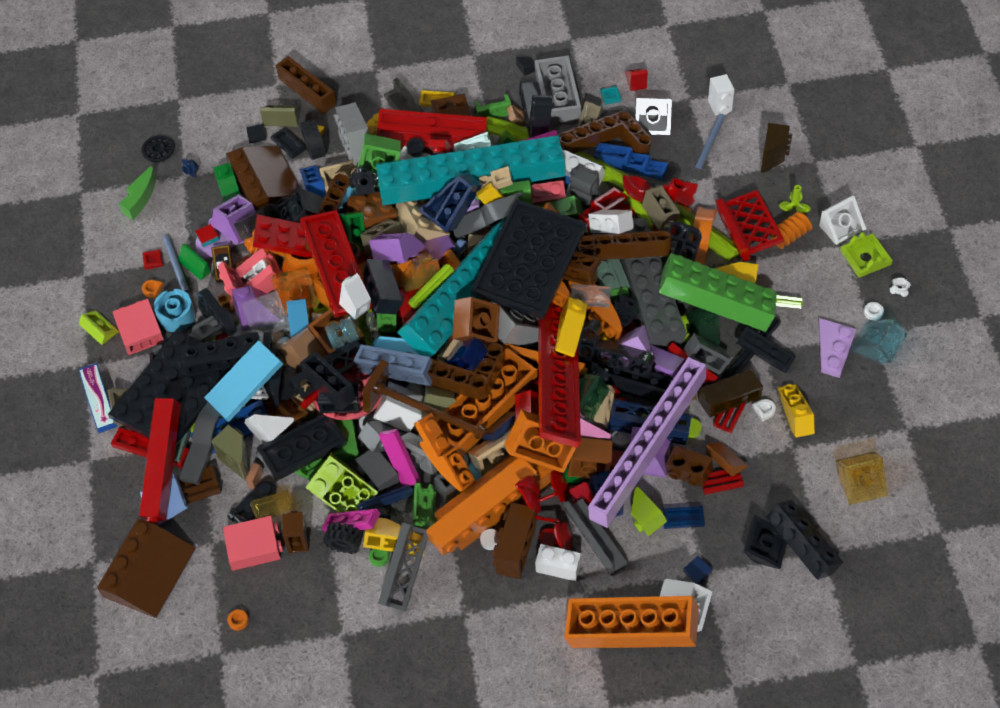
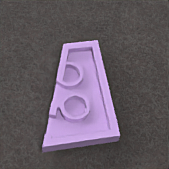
(834, 346)

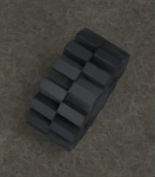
(343, 538)

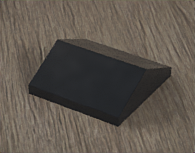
(764, 544)

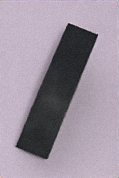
(275, 383)

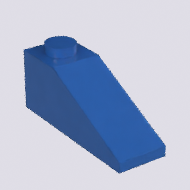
(312, 180)

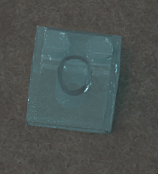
(880, 340)

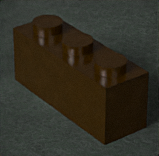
(730, 393)

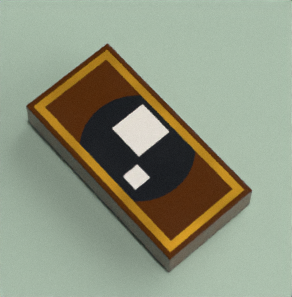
(220, 254)

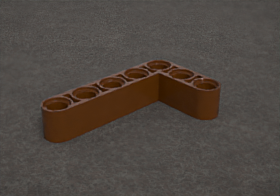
(605, 129)
(333, 200)
(626, 245)
(469, 380)

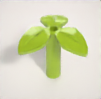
(795, 197)

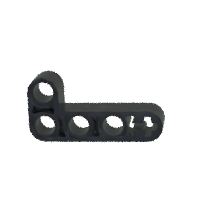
(682, 240)
(644, 359)

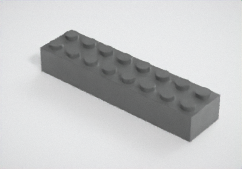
(656, 311)

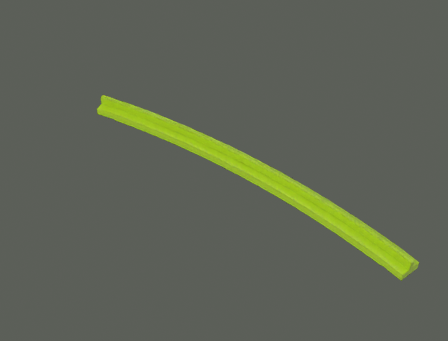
(718, 243)

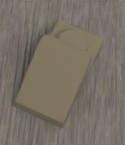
(589, 113)

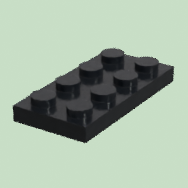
(301, 446)

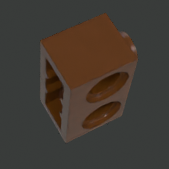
(690, 463)

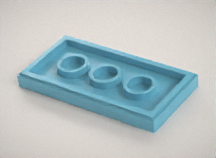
(243, 380)

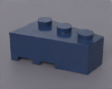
(452, 202)

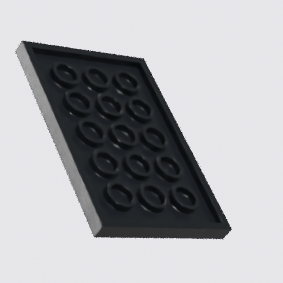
(529, 259)
(166, 379)

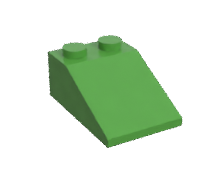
(377, 151)

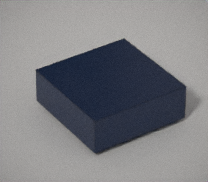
(697, 570)

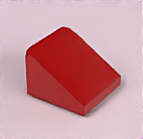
(581, 491)

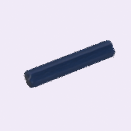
(387, 498)

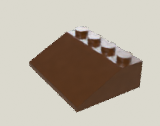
(262, 174)
(145, 568)

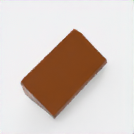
(725, 458)

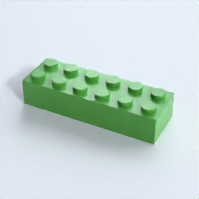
(718, 292)

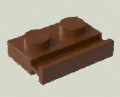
(207, 488)

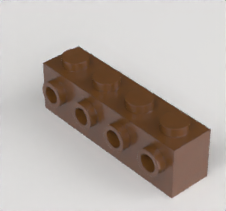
(306, 85)

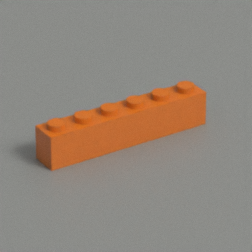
(479, 507)

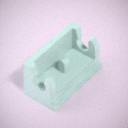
(477, 141)

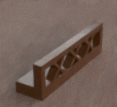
(581, 273)

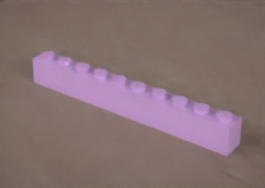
(647, 443)

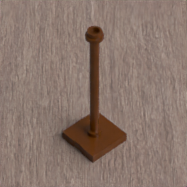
(377, 386)

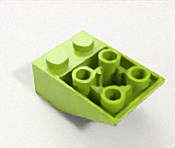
(340, 485)

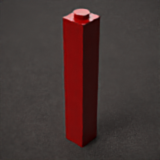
(160, 460)

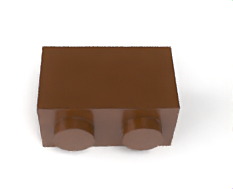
(295, 532)

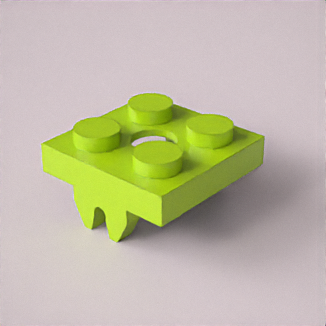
(869, 245)

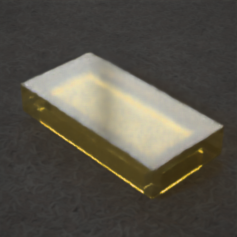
(273, 505)

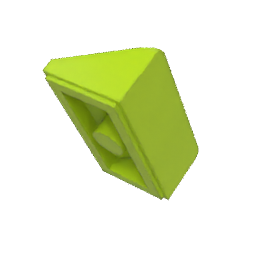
(97, 326)

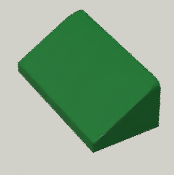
(193, 262)

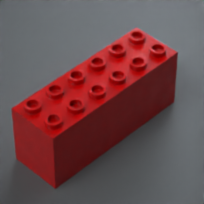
(424, 126)

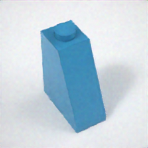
(298, 316)

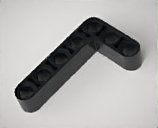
(535, 107)

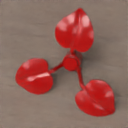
(676, 190)
(531, 490)

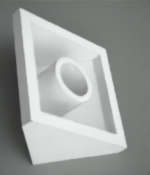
(842, 220)
(397, 413)
(267, 427)

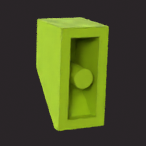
(646, 514)

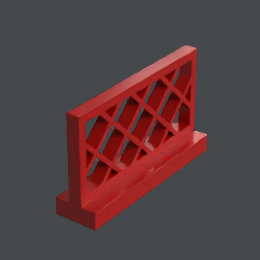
(736, 233)

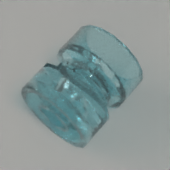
(348, 329)

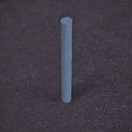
(710, 141)
(175, 263)

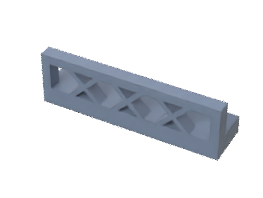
(402, 365)

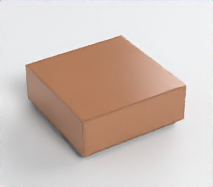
(254, 476)

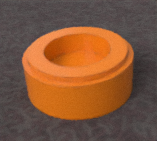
(238, 619)

